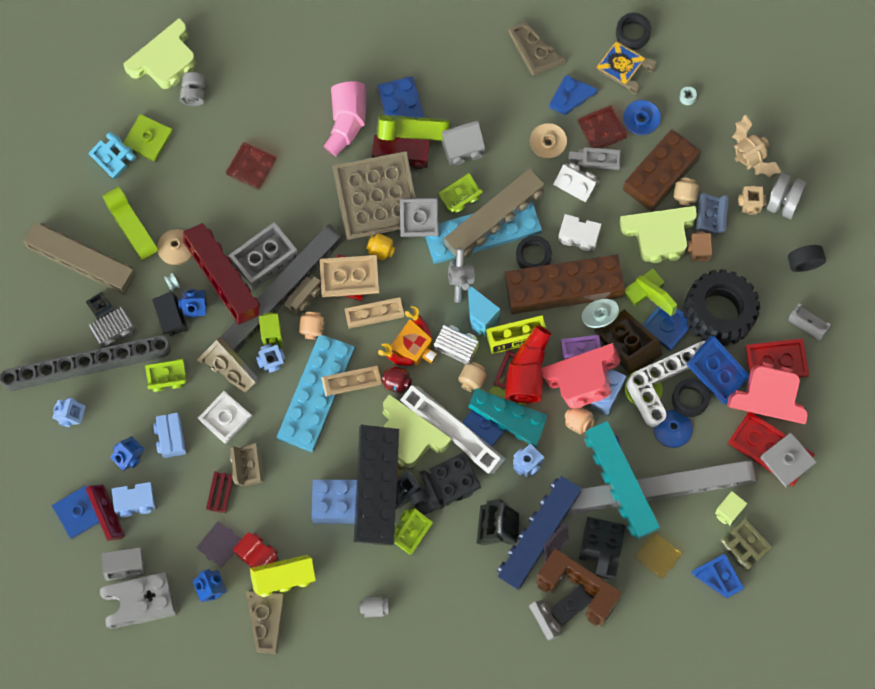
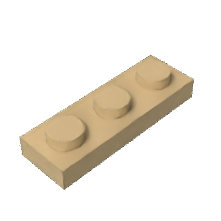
(374, 312)
(351, 381)

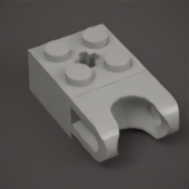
(135, 603)

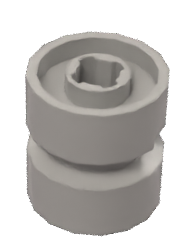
(192, 90)

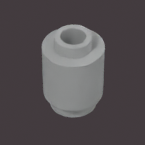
(374, 607)

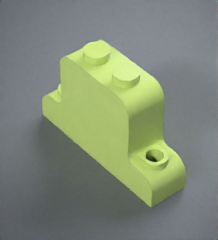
(164, 57)
(660, 232)
(415, 433)

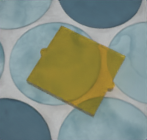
(658, 555)

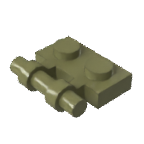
(750, 539)

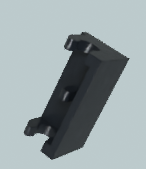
(169, 315)

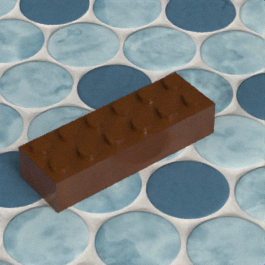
(564, 284)

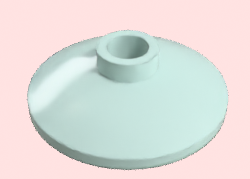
(600, 313)

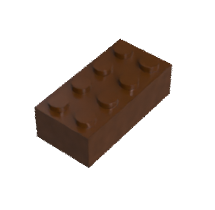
(661, 170)

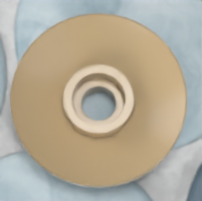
(548, 133)
(170, 254)

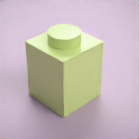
(730, 508)

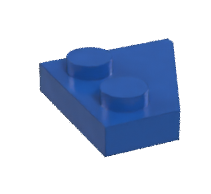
(571, 95)
(719, 576)

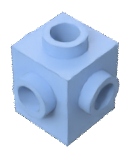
(275, 352)
(68, 412)
(527, 461)

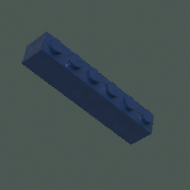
(542, 526)

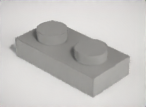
(545, 619)

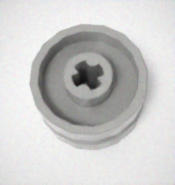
(785, 195)

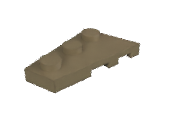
(533, 50)
(228, 363)
(266, 620)

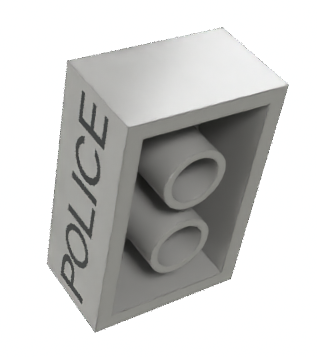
(263, 256)

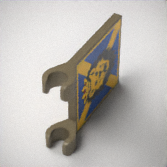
(622, 64)

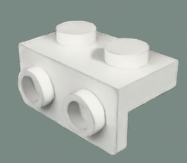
(576, 182)

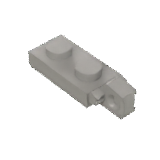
(596, 158)

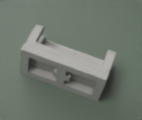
(809, 322)
(123, 564)

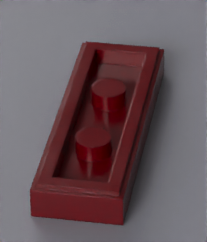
(105, 512)

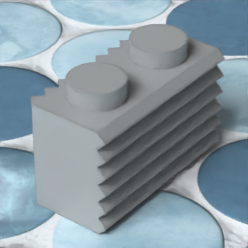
(112, 327)

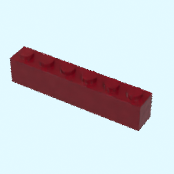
(221, 273)

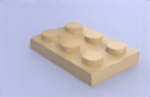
(349, 276)

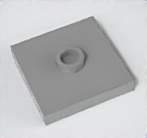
(419, 217)
(788, 460)

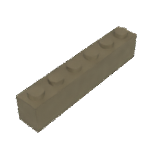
(495, 213)
(79, 258)

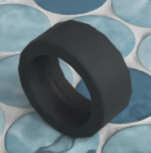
(633, 18)
(533, 240)
(806, 258)
(690, 384)

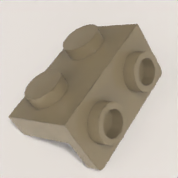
(303, 295)
(247, 465)

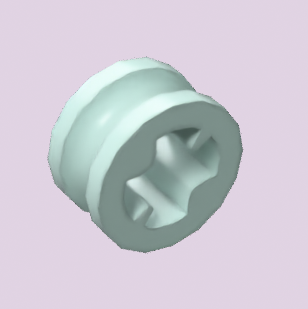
(689, 101)
(171, 282)

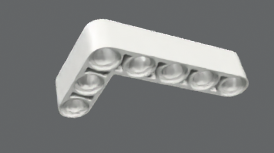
(647, 382)

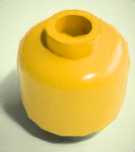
(380, 246)

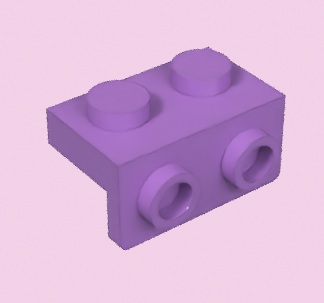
(579, 345)

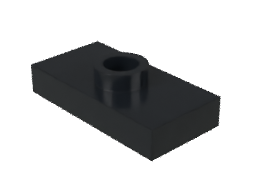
(571, 605)

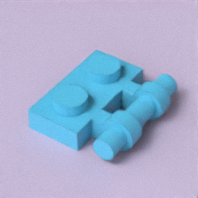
(107, 159)

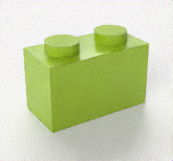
(271, 330)

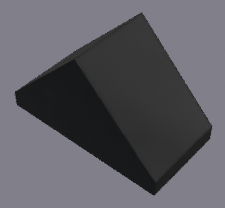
(99, 305)
(406, 487)

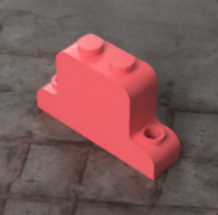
(584, 376)
(770, 394)

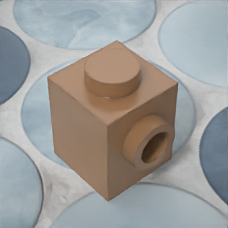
(700, 246)

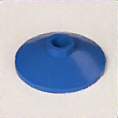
(645, 110)
(670, 437)

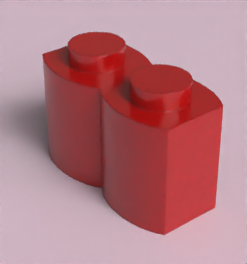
(254, 552)

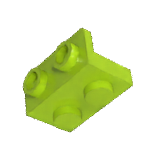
(459, 193)
(166, 374)

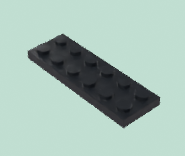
(376, 485)

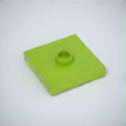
(148, 137)

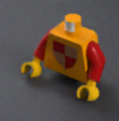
(412, 343)

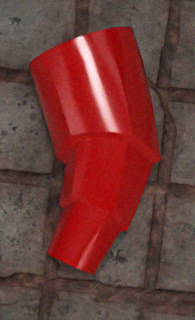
(525, 371)

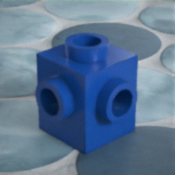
(193, 303)
(127, 453)
(209, 585)

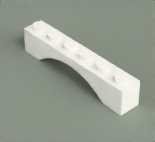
(460, 434)

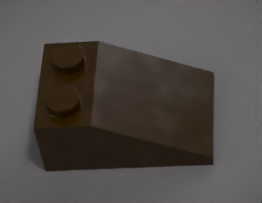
(632, 340)

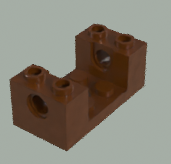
(606, 595)

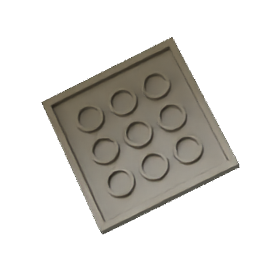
(372, 193)

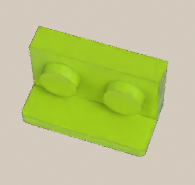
(411, 530)

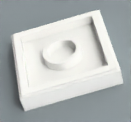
(225, 417)

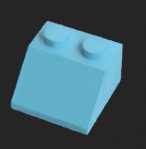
(482, 312)

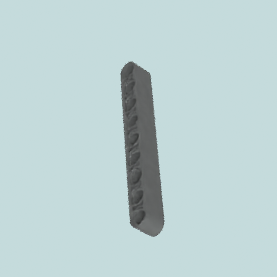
(285, 284)
(76, 361)

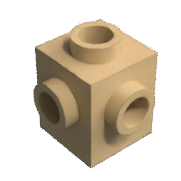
(752, 200)

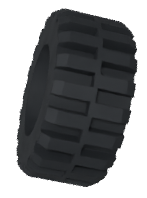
(727, 286)

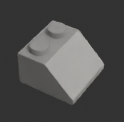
(463, 143)

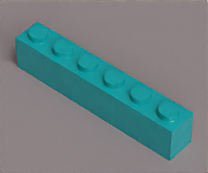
(621, 480)

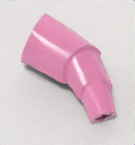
(348, 114)

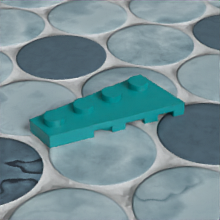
(518, 419)

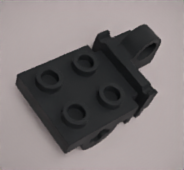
(447, 483)
(603, 543)

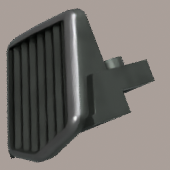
(497, 523)

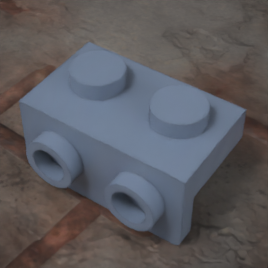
(712, 214)

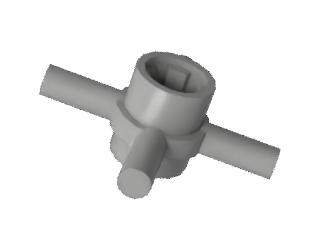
(460, 275)

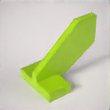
(650, 287)

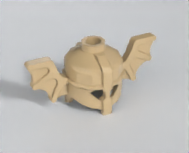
(753, 149)

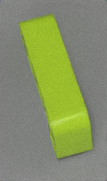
(410, 127)
(129, 223)

